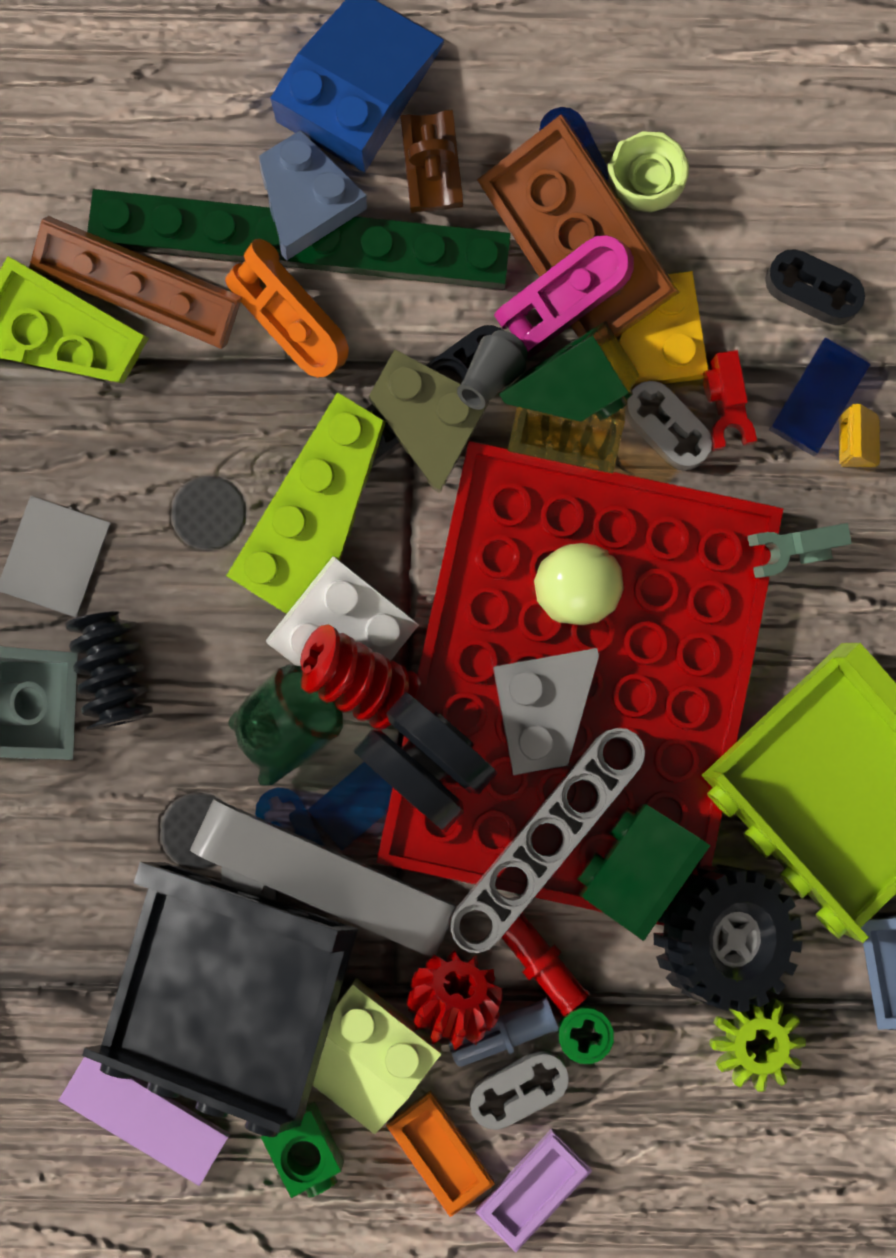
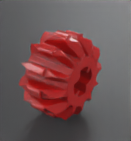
(454, 999)

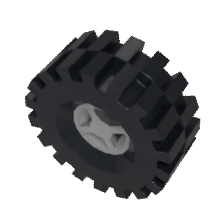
(754, 938)

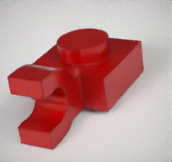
(726, 387)

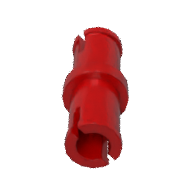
(544, 965)

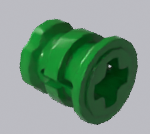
(594, 1048)

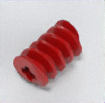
(354, 676)

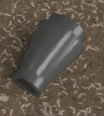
(495, 365)

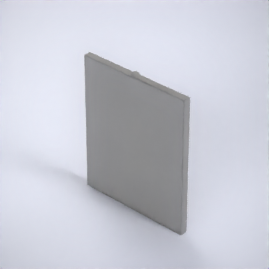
(53, 556)

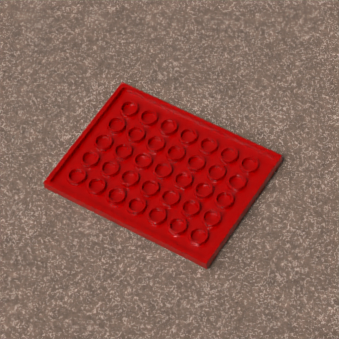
(666, 666)

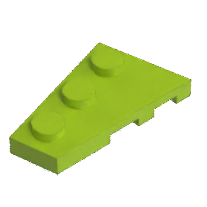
(60, 330)

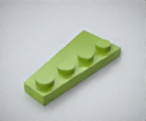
(312, 507)

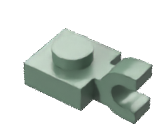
(810, 544)

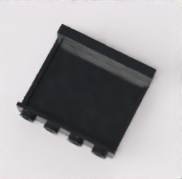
(225, 998)

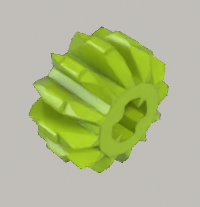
(770, 1056)

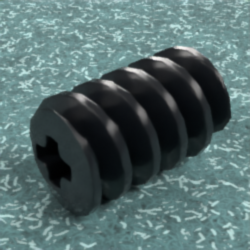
(108, 669)

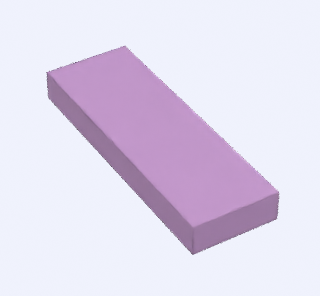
(146, 1120)

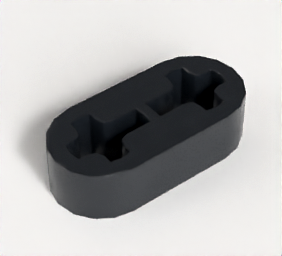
(820, 276)

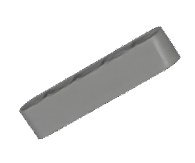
(572, 826)
(323, 878)

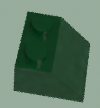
(577, 380)
(641, 869)

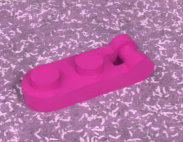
(568, 291)

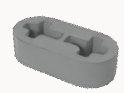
(677, 417)
(525, 1101)

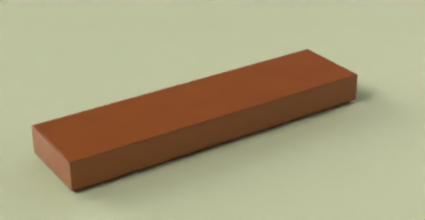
(135, 282)

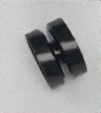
(429, 756)

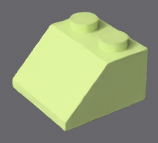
(372, 1057)

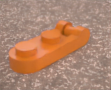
(288, 311)

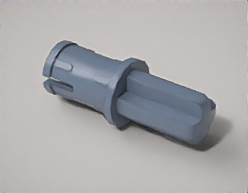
(508, 1032)

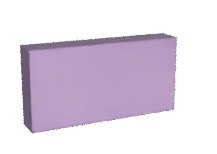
(533, 1190)

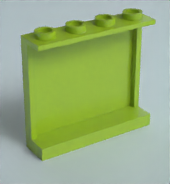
(822, 788)

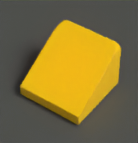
(859, 437)

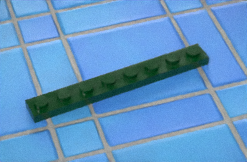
(355, 247)

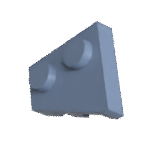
(306, 193)

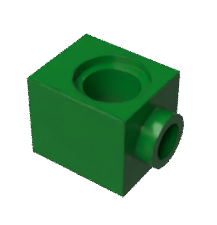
(301, 1178)

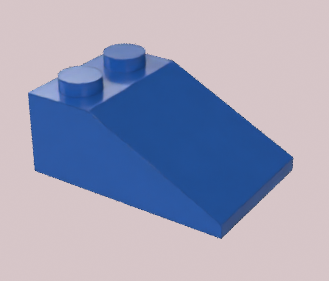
(355, 79)

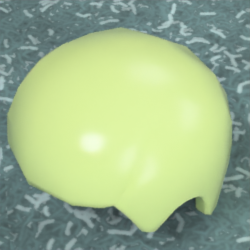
(648, 171)
(579, 584)

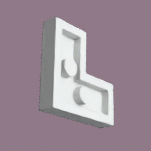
(348, 605)

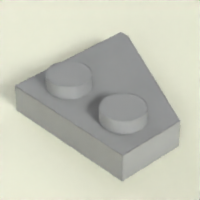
(544, 707)

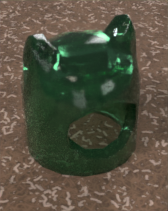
(283, 725)

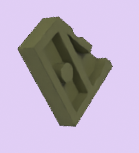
(425, 415)

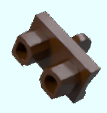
(431, 161)

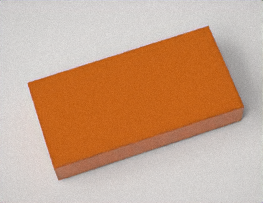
(440, 1153)

